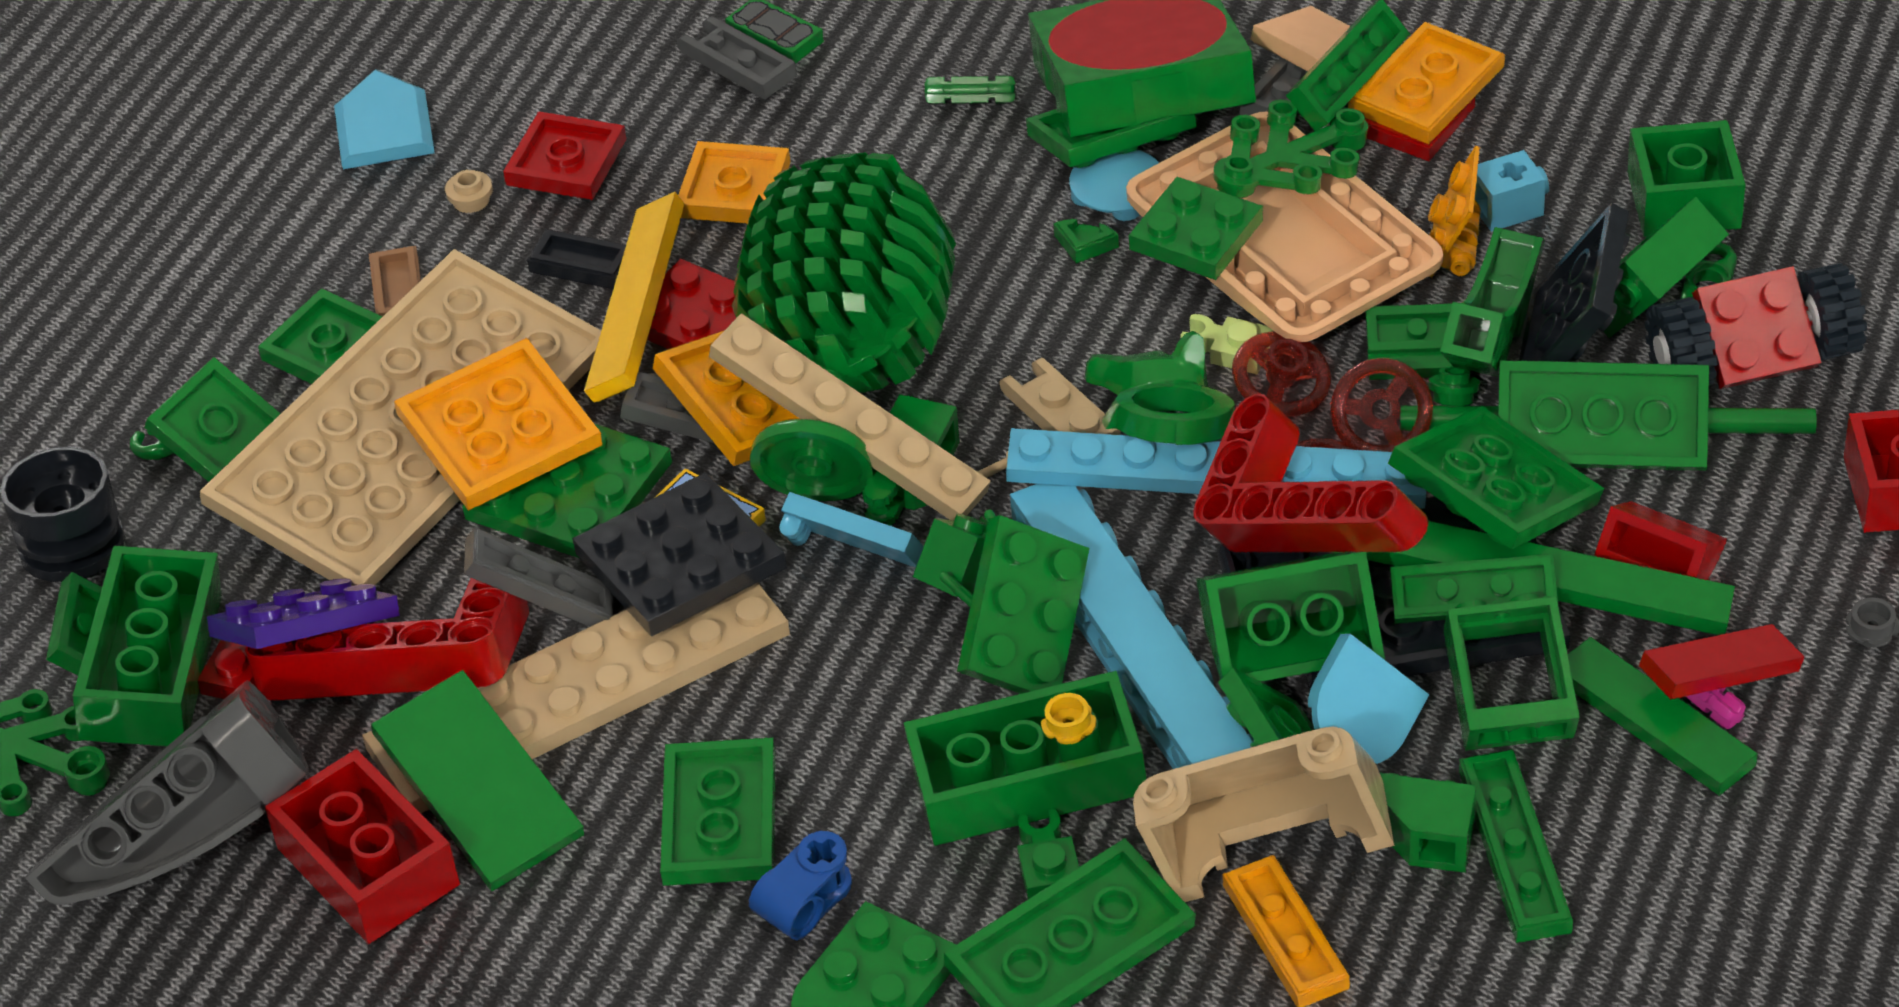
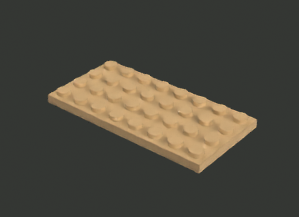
(339, 469)

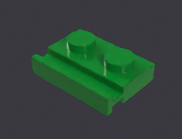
(1408, 335)

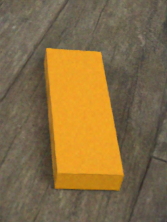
(1286, 931)

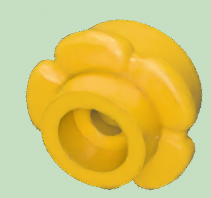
(1068, 719)

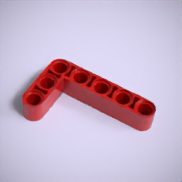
(1256, 512)
(397, 654)

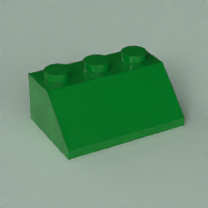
(1288, 614)

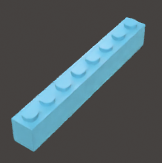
(1132, 634)

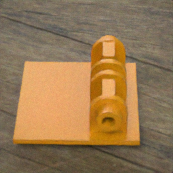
(1457, 217)

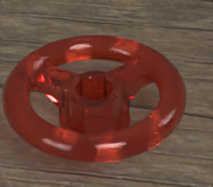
(1284, 364)
(1404, 377)

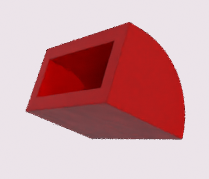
(1658, 541)

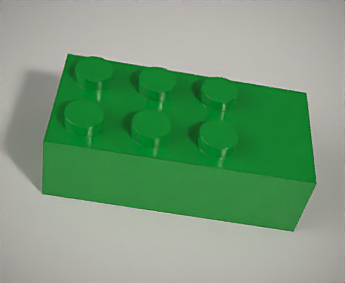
(147, 646)
(995, 762)

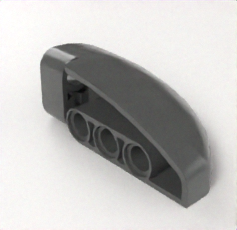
(179, 803)

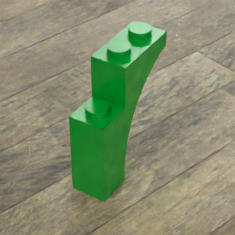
(1496, 307)

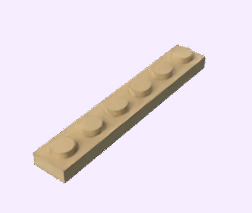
(818, 395)

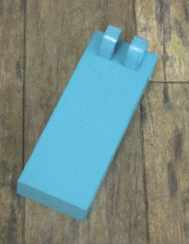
(808, 515)

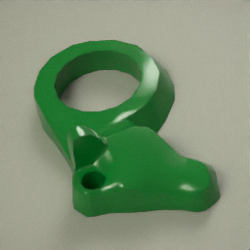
(1162, 383)

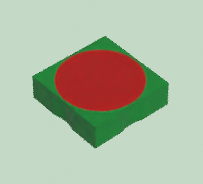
(1140, 61)

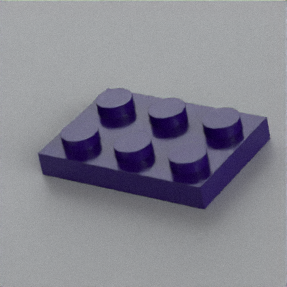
(302, 615)

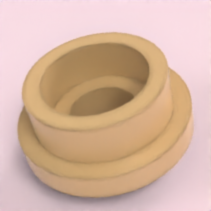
(469, 190)

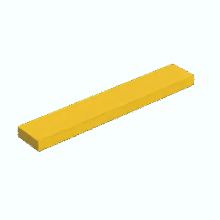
(634, 298)

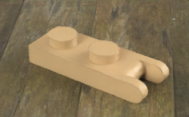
(1055, 402)

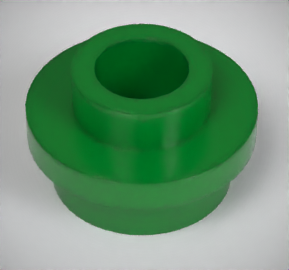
(1453, 386)

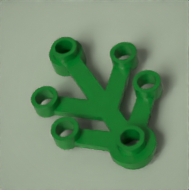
(1241, 175)
(83, 767)

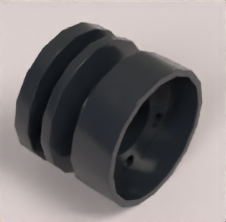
(62, 513)

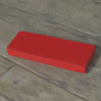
(1721, 661)

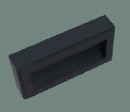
(577, 258)

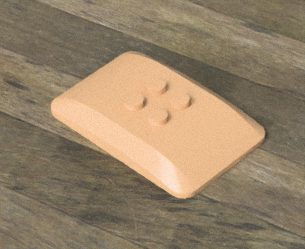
(1313, 254)

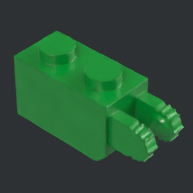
(932, 420)

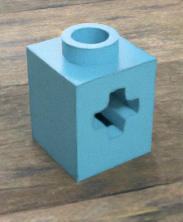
(1510, 190)

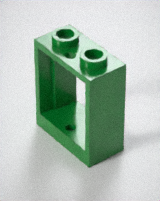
(1664, 260)
(1516, 722)

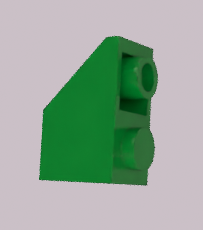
(954, 549)
(1431, 820)

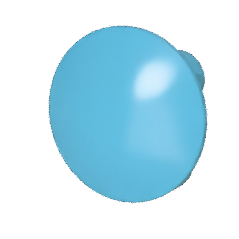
(1105, 182)

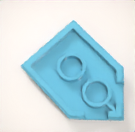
(383, 122)

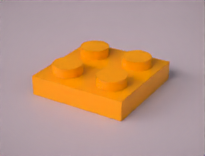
(728, 178)

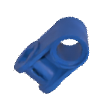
(803, 885)

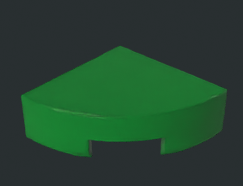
(1084, 240)

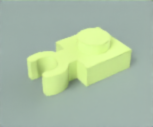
(1226, 339)

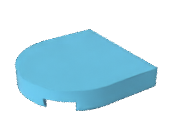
(1365, 698)

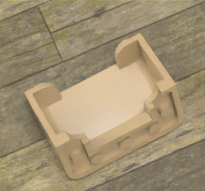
(1258, 791)

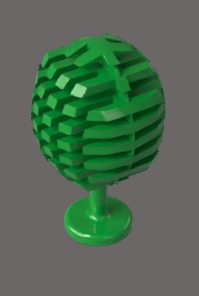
(855, 278)

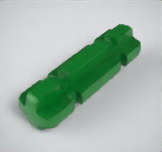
(970, 89)

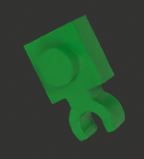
(1044, 853)

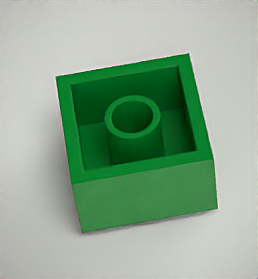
(1685, 162)

